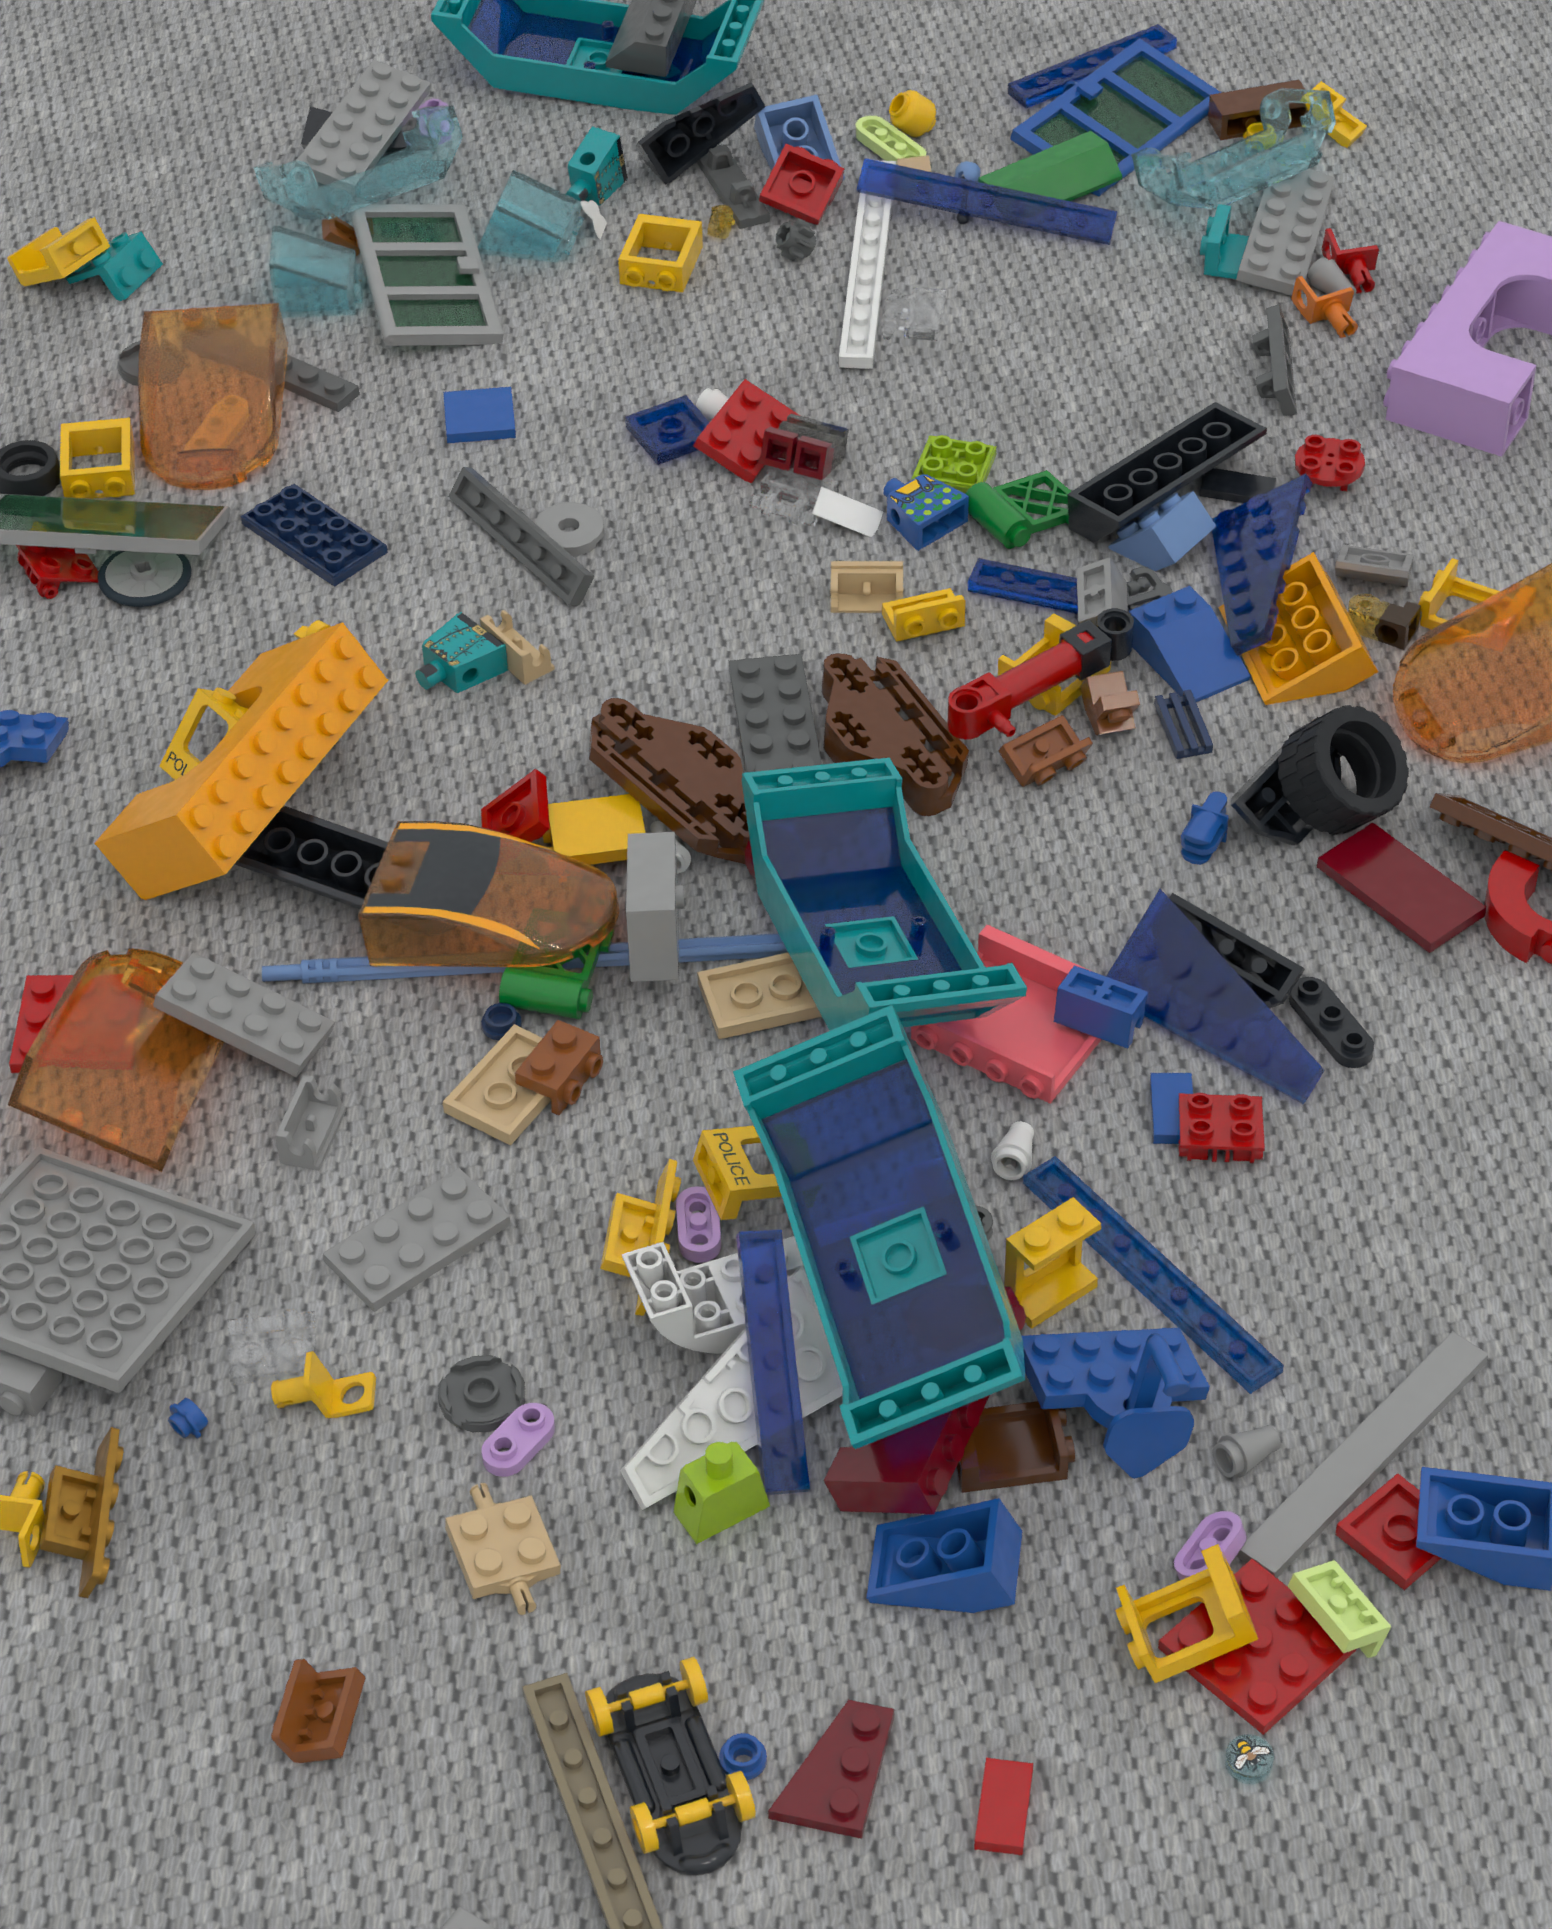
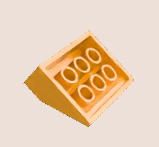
(1312, 642)

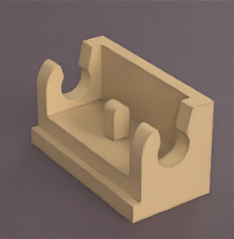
(865, 585)
(522, 658)

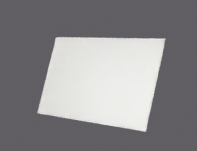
(847, 512)

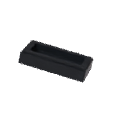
(1234, 485)

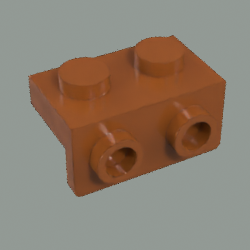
(1043, 751)
(561, 1065)
(317, 1712)

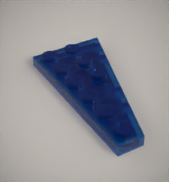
(1252, 553)
(1209, 1003)

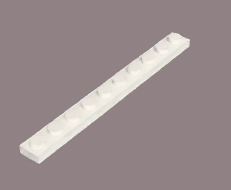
(865, 282)

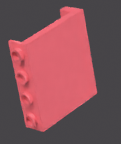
(1022, 1039)

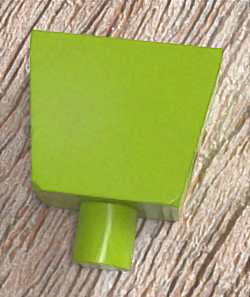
(718, 1491)

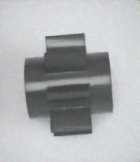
(795, 239)

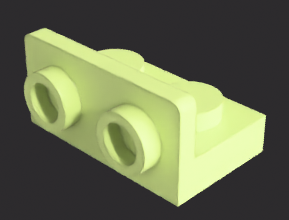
(1340, 1608)

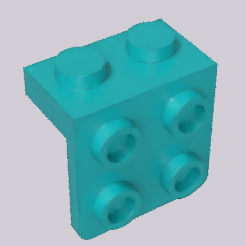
(1222, 249)
(122, 265)

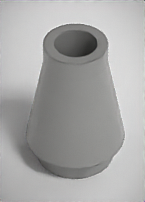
(1328, 277)
(1243, 1451)

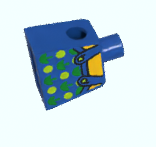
(925, 509)

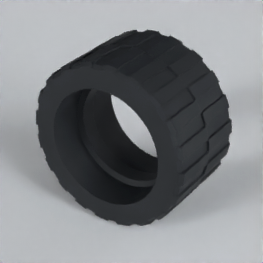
(1371, 752)

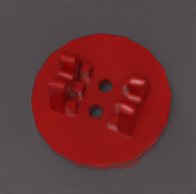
(1330, 461)

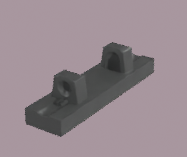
(733, 187)
(1276, 343)

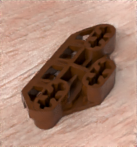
(867, 726)
(676, 774)

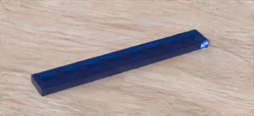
(987, 201)
(1160, 1280)

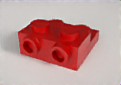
(802, 184)

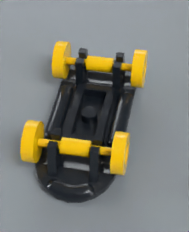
(677, 1786)

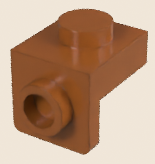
(340, 233)

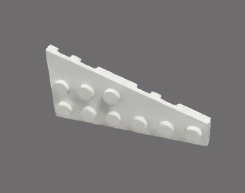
(723, 1406)

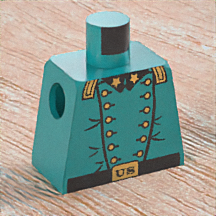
(597, 167)
(461, 655)

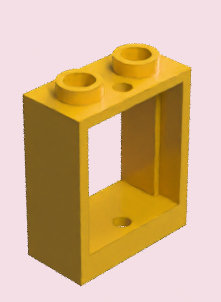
(665, 234)
(95, 439)

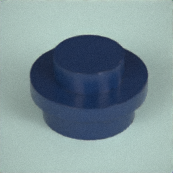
(499, 1020)

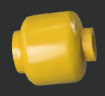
(912, 113)

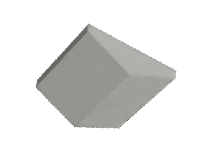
(1374, 565)

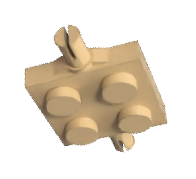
(502, 1547)

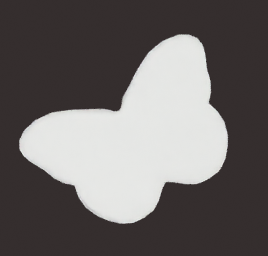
(593, 212)

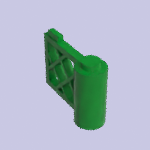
(1007, 516)
(550, 987)

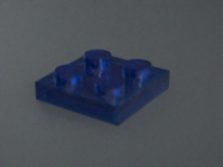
(667, 429)

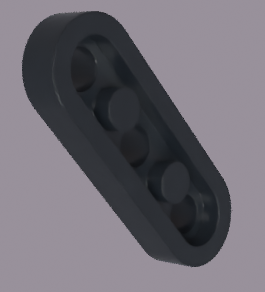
(1315, 1004)

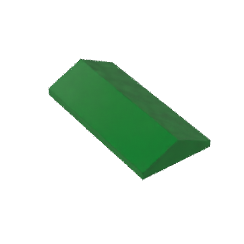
(1062, 170)

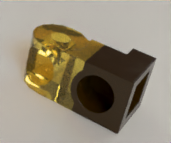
(1384, 620)

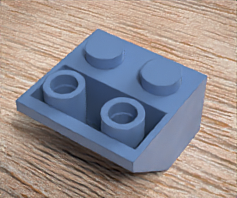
(1164, 532)

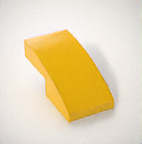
(1347, 126)

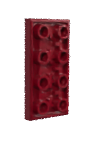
(1401, 887)

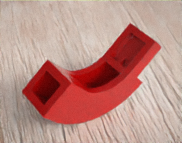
(1508, 913)

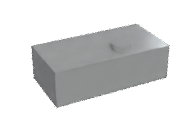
(653, 906)

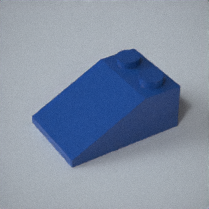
(1187, 644)
(1488, 1525)
(948, 1559)

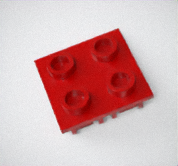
(51, 565)
(1221, 1124)

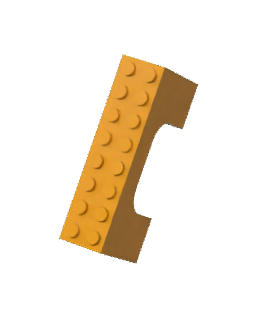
(206, 819)

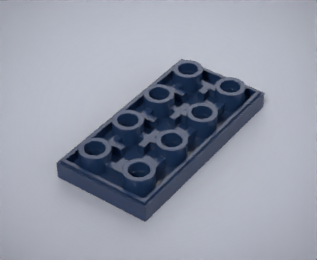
(314, 534)

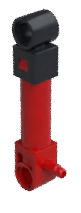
(1080, 653)

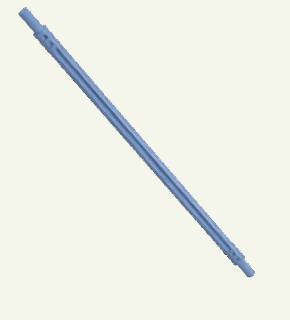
(618, 955)

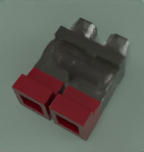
(804, 445)

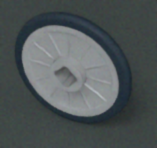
(143, 577)

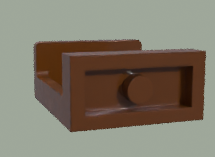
(1016, 1448)

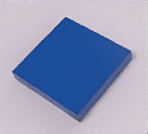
(479, 415)

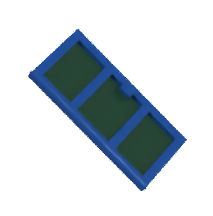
(1129, 102)

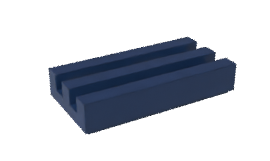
(1176, 702)

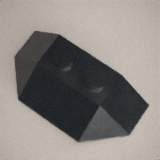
(1266, 807)
(1259, 966)

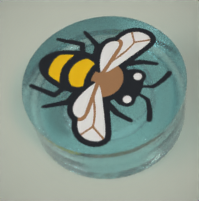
(1249, 1759)

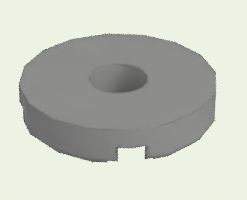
(577, 515)

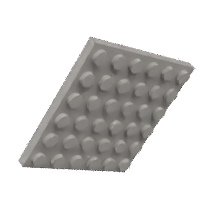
(102, 1266)

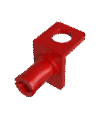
(1354, 261)

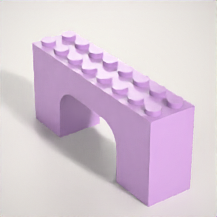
(1445, 374)

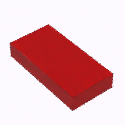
(1004, 1806)

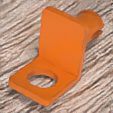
(1328, 307)

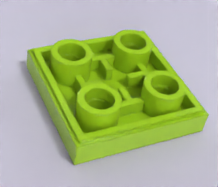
(956, 461)

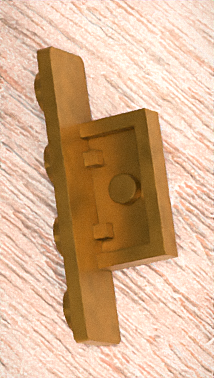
(78, 1513)

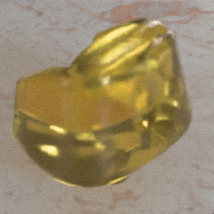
(720, 221)

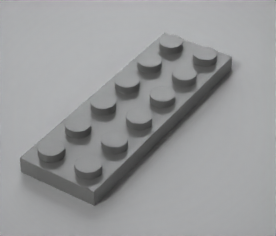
(364, 123)
(1285, 231)

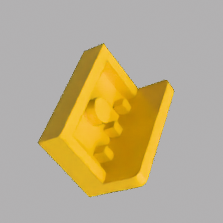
(924, 614)

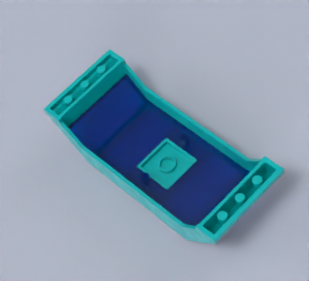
(564, 46)
(860, 900)
(884, 1226)

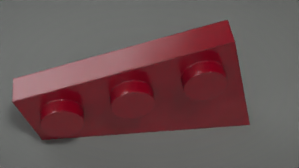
(840, 1773)

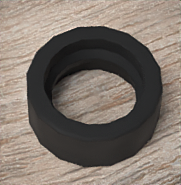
(29, 453)

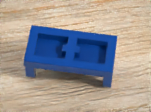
(1100, 1006)

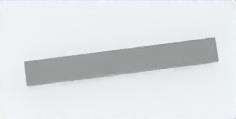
(1363, 1454)

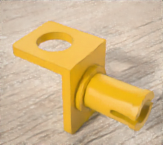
(323, 1390)
(24, 1514)

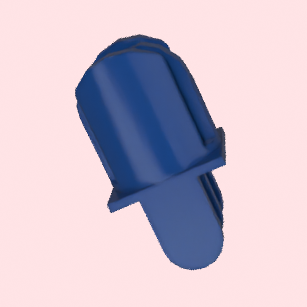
(1205, 829)

